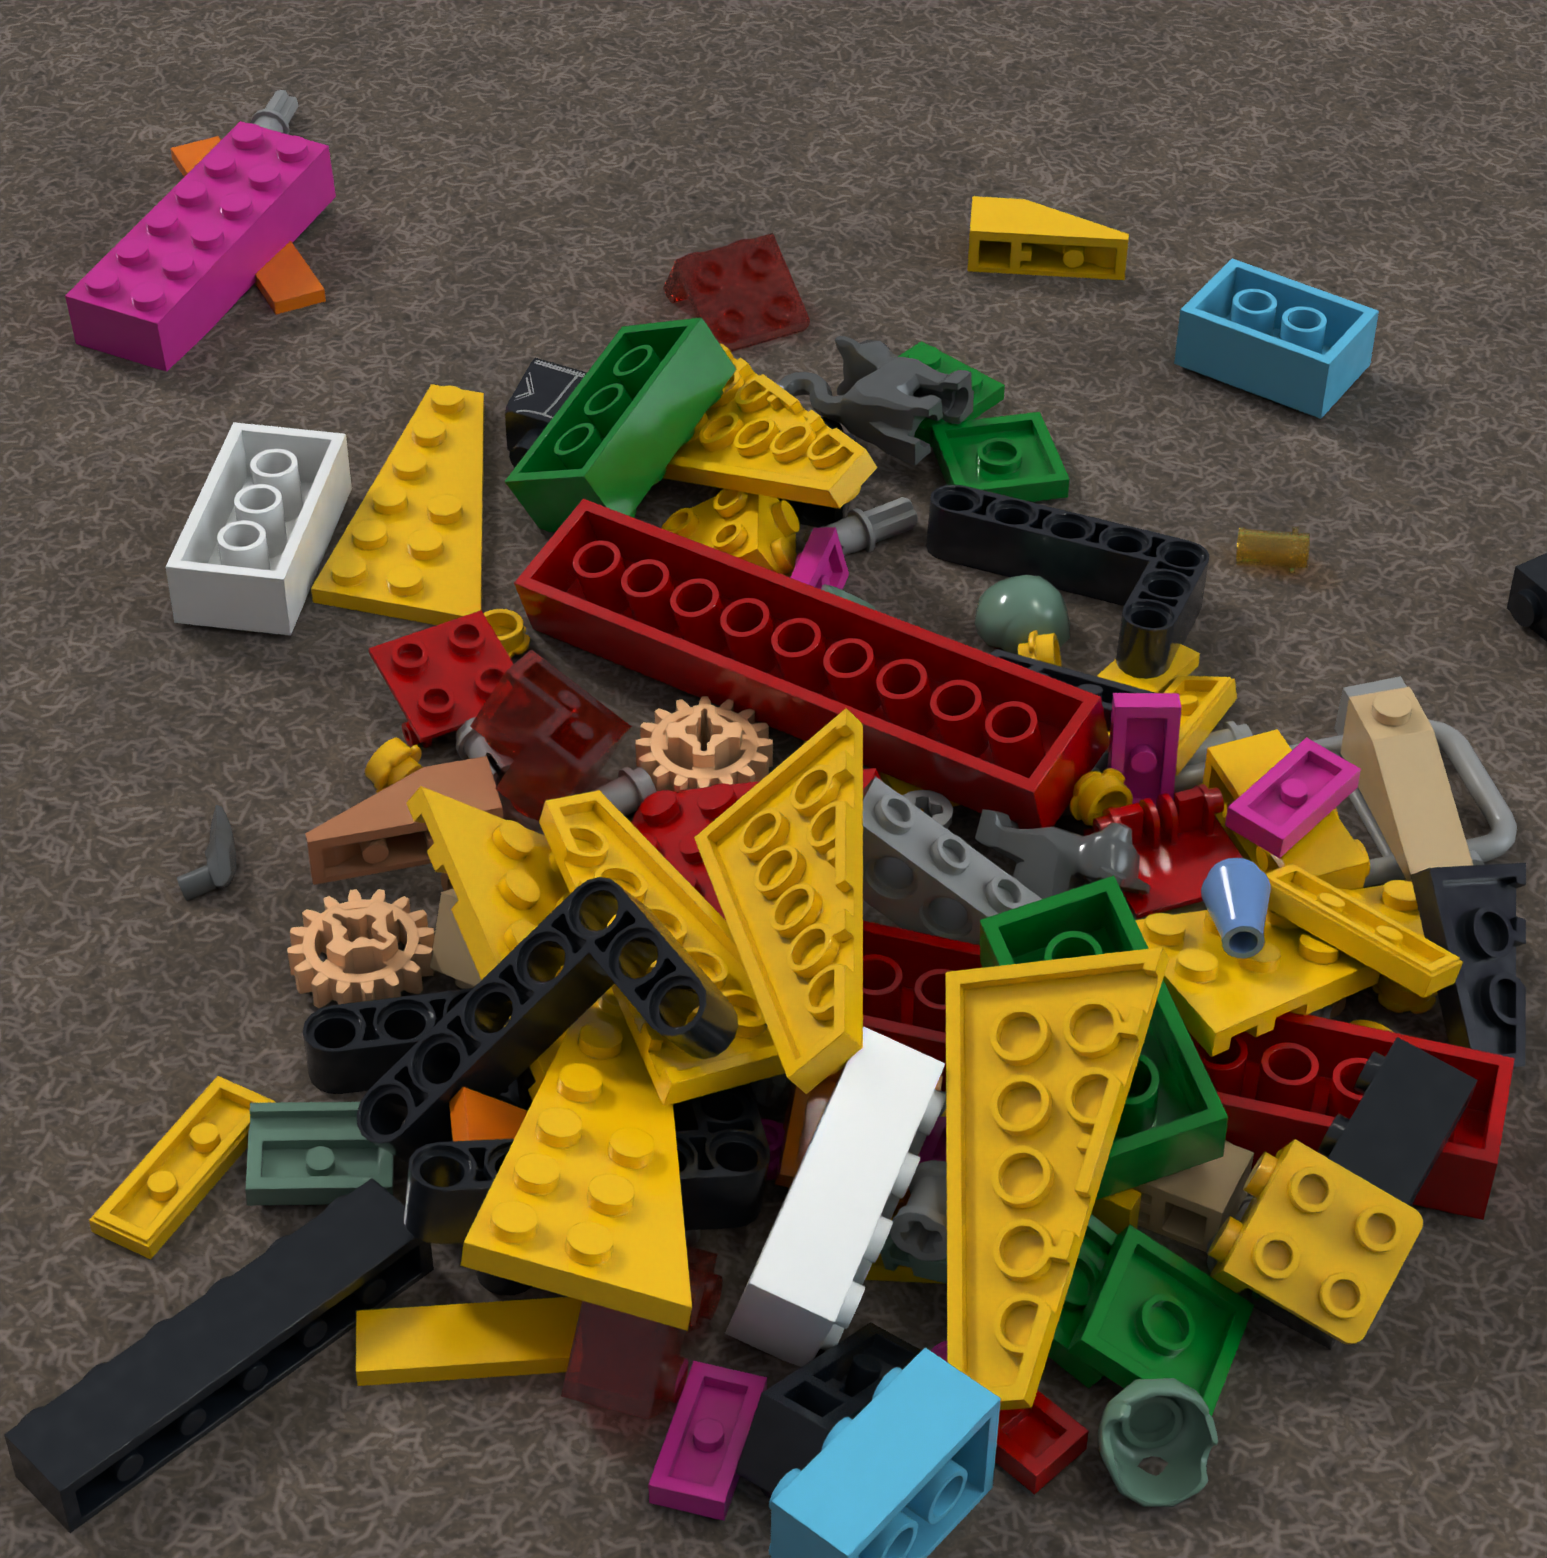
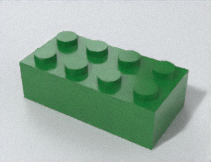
(623, 421)
(1171, 1106)

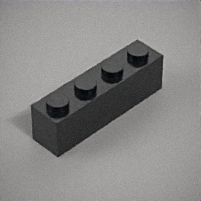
(1392, 1136)

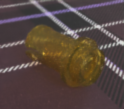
(1273, 548)

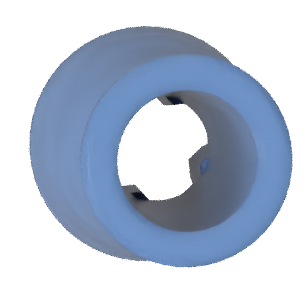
(1238, 904)

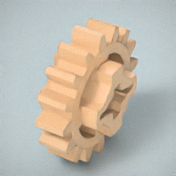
(704, 746)
(361, 950)

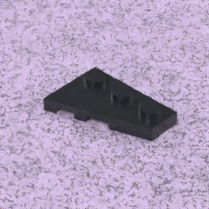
(1476, 919)

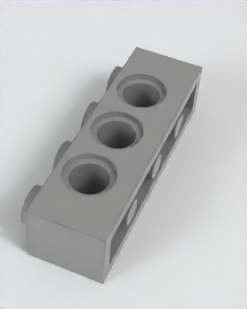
(927, 874)

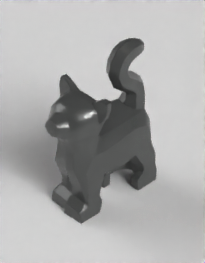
(886, 397)
(1060, 860)

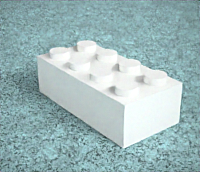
(259, 529)
(840, 1202)

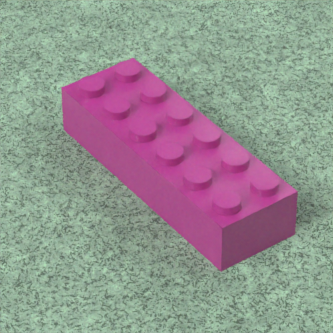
(201, 246)

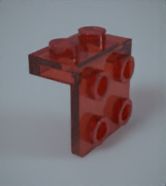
(740, 292)

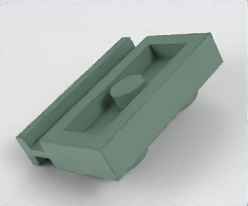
(310, 1154)

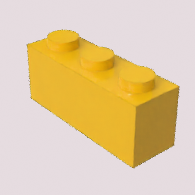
(1324, 851)

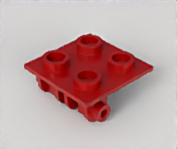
(442, 674)
(1175, 845)

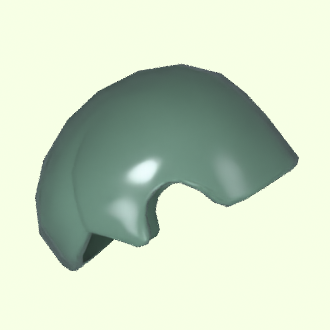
(1018, 607)
(1158, 1421)

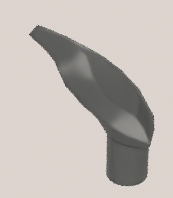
(220, 860)

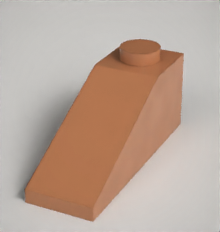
(380, 830)

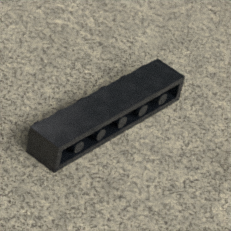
(216, 1355)

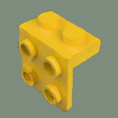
(744, 526)
(1316, 1241)

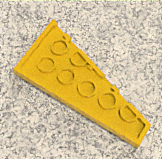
(770, 446)
(421, 524)
(598, 841)
(501, 881)
(793, 898)
(1290, 973)
(1031, 1116)
(592, 1183)

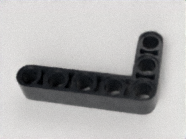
(1145, 571)
(544, 1009)
(361, 1041)
(719, 1160)

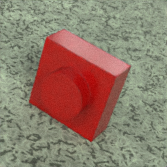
(1038, 1442)

